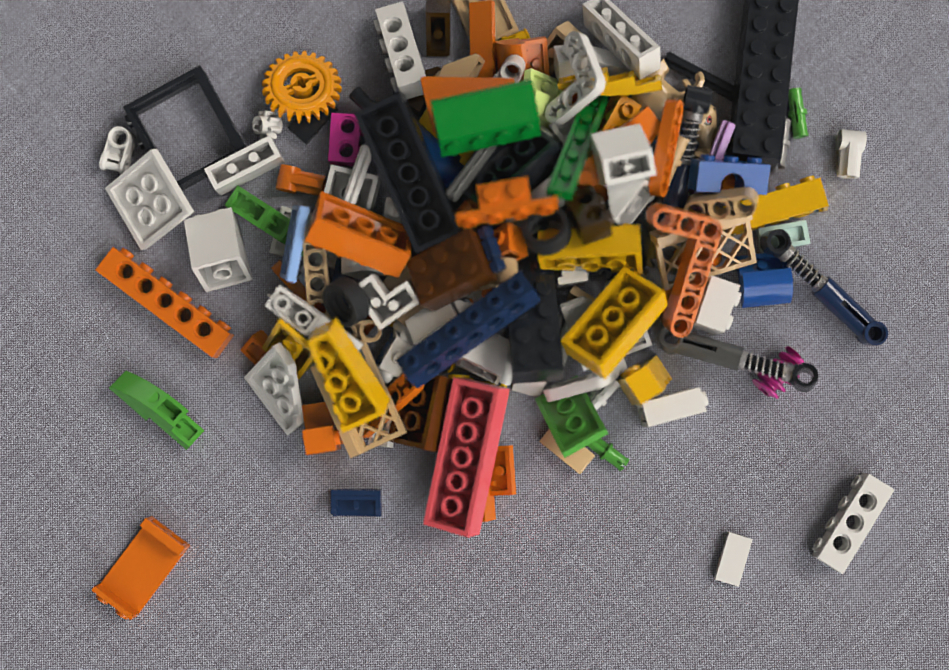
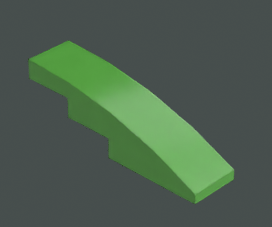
(259, 214)

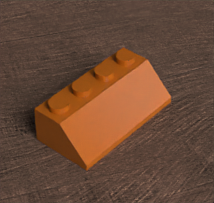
(359, 235)

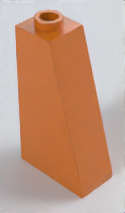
(443, 87)

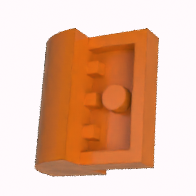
(532, 50)

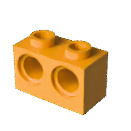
(618, 112)

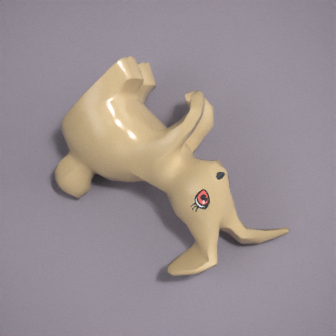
(657, 99)

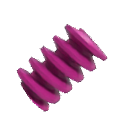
(769, 385)

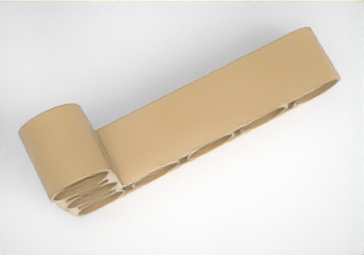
(316, 296)

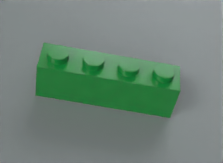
(486, 118)

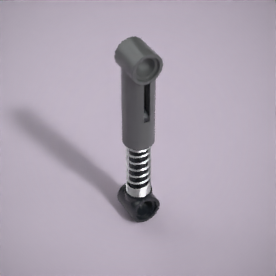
(735, 357)

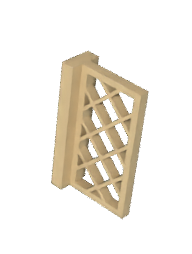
(665, 239)
(353, 438)

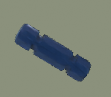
(491, 249)

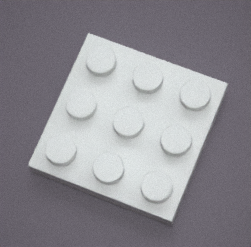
(149, 199)

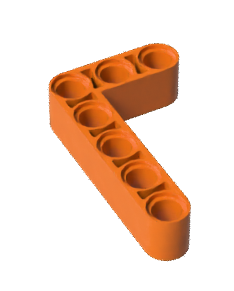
(689, 262)

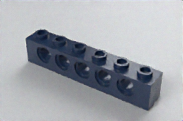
(468, 330)

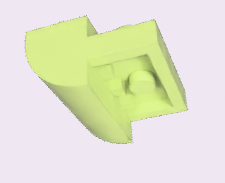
(545, 91)

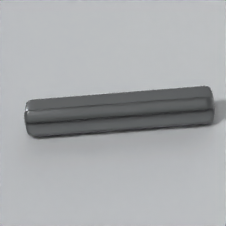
(468, 173)

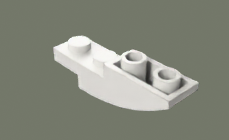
(300, 313)

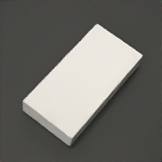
(733, 559)

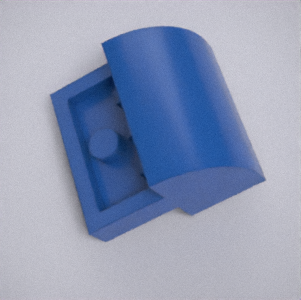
(765, 282)

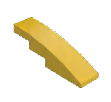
(620, 84)

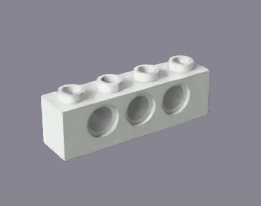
(398, 37)
(622, 37)
(865, 517)

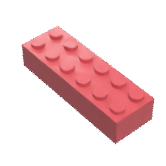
(466, 456)

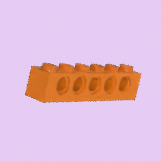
(112, 269)

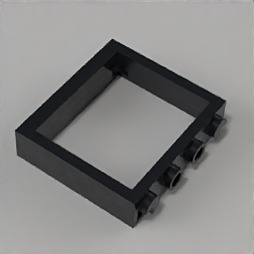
(167, 91)

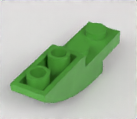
(158, 406)

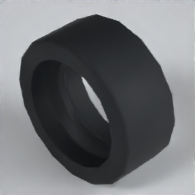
(551, 245)
(355, 297)

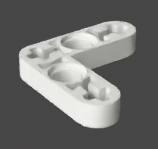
(581, 85)
(582, 384)

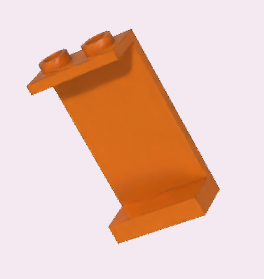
(141, 569)

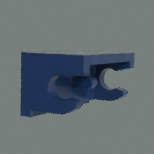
(356, 502)

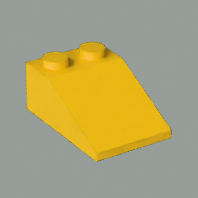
(294, 342)

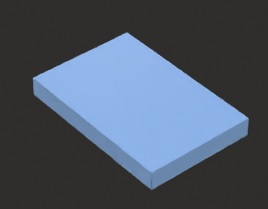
(294, 243)

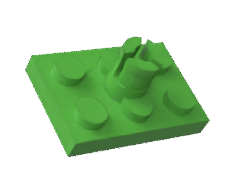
(572, 421)

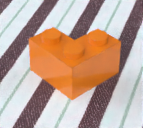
(320, 430)

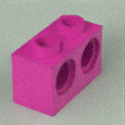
(340, 140)

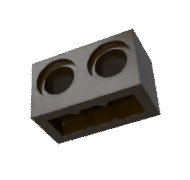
(589, 215)

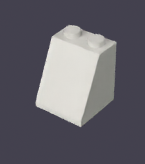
(217, 249)

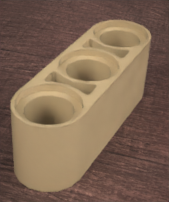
(730, 197)

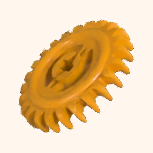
(301, 86)

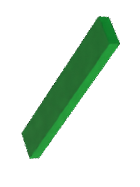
(576, 149)

